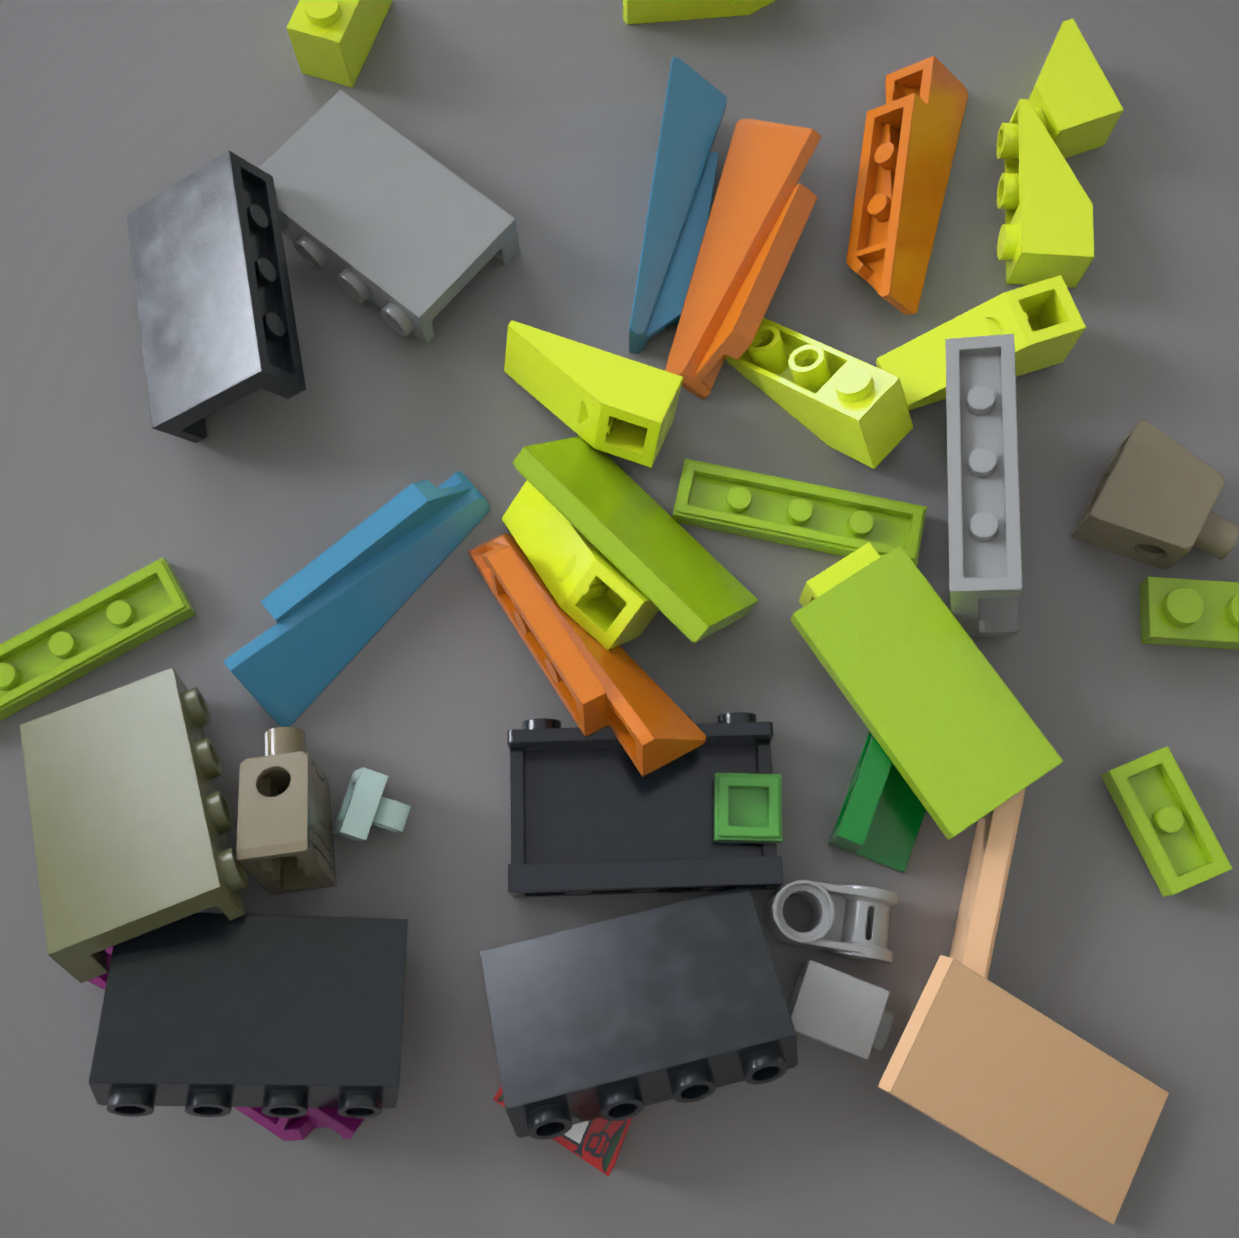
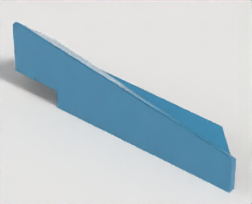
(677, 202)
(352, 592)

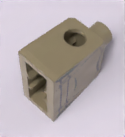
(285, 817)

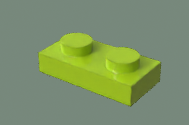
(1189, 612)
(1166, 822)

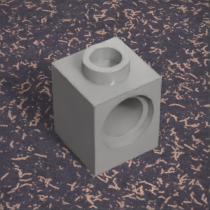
(839, 1010)

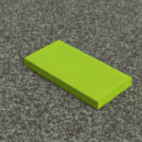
(636, 535)
(925, 691)

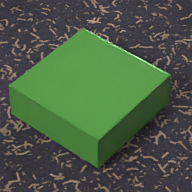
(748, 808)

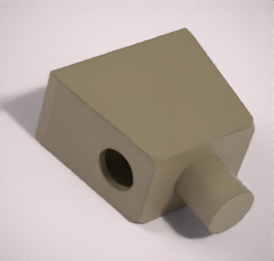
(1156, 503)

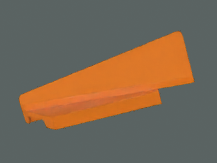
(905, 180)
(743, 248)
(592, 682)

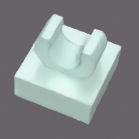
(366, 807)

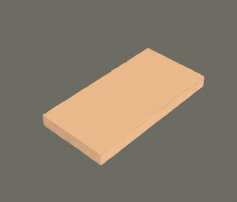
(1024, 1089)

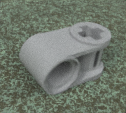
(846, 919)

